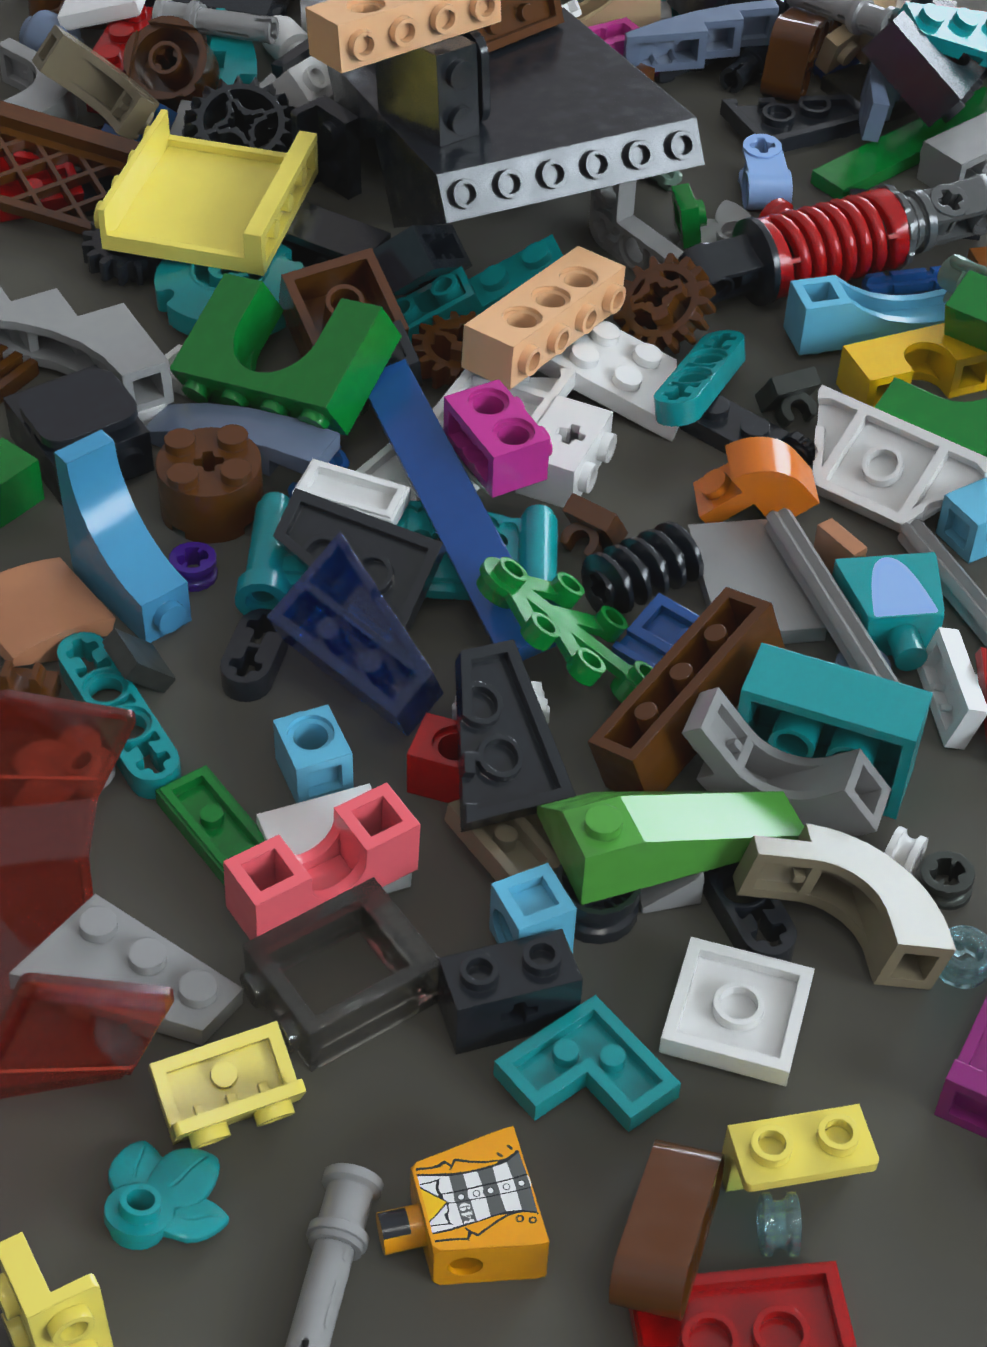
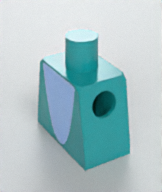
(895, 601)

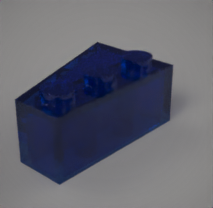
(355, 638)

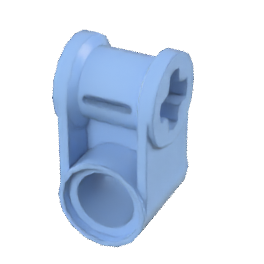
(764, 172)

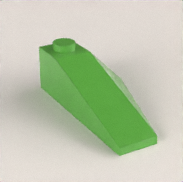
(647, 838)

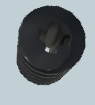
(641, 568)

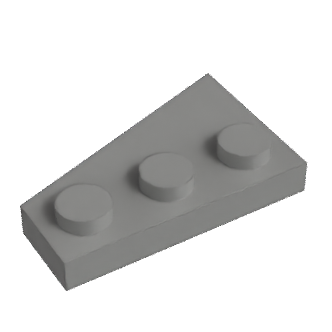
(114, 946)

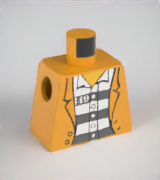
(471, 1214)

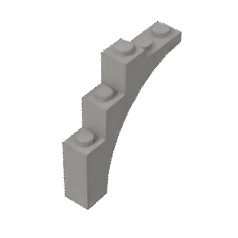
(111, 338)

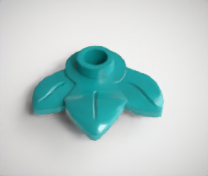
(162, 1196)

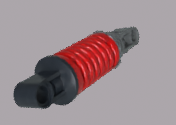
(840, 238)

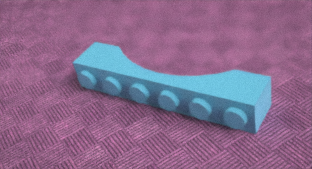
(832, 313)

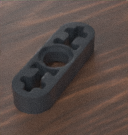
(740, 918)

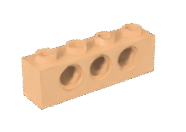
(369, 31)
(543, 317)

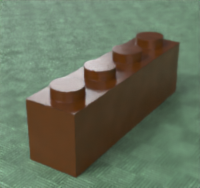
(643, 738)

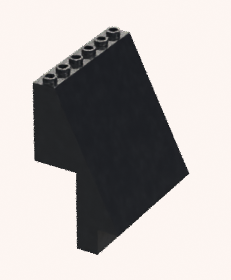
(559, 125)

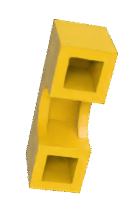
(917, 354)

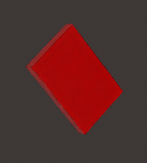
(756, 1309)

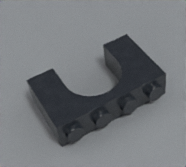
(924, 77)

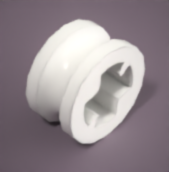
(906, 850)

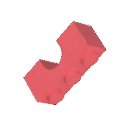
(367, 840)

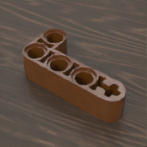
(792, 53)

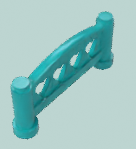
(274, 571)

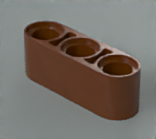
(667, 1230)

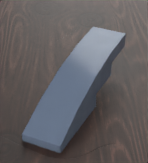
(699, 35)
(875, 104)
(278, 437)

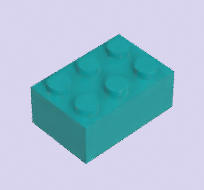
(831, 709)

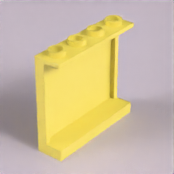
(205, 199)

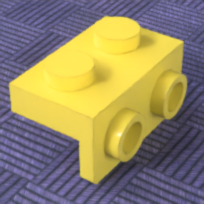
(226, 1084)
(798, 1149)
(43, 1318)

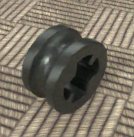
(956, 866)

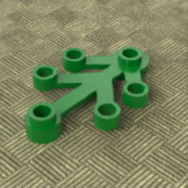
(542, 624)

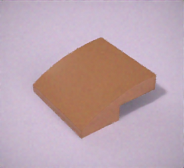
(42, 607)

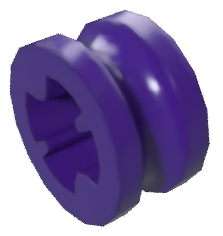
(198, 553)

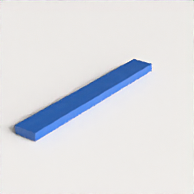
(444, 493)

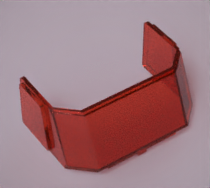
(51, 774)

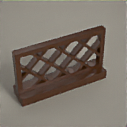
(57, 143)

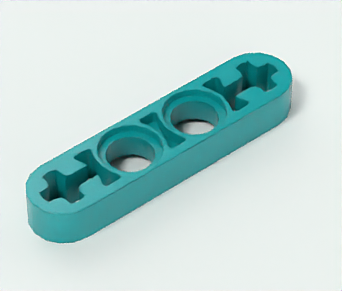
(699, 378)
(107, 676)

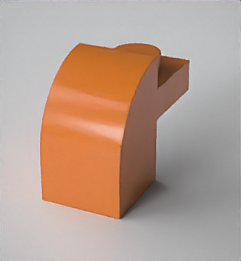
(757, 473)

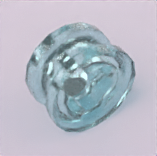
(970, 971)
(779, 1224)

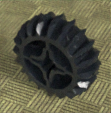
(252, 109)

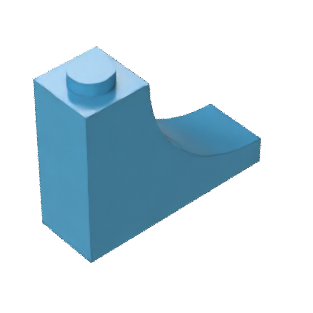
(112, 545)

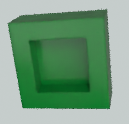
(688, 215)

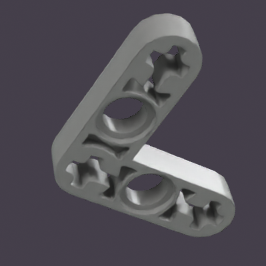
(618, 229)

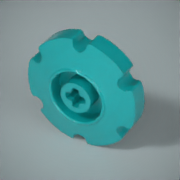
(186, 287)

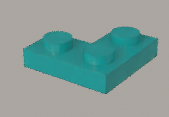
(589, 1051)

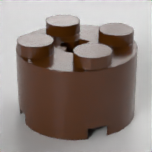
(171, 61)
(209, 482)

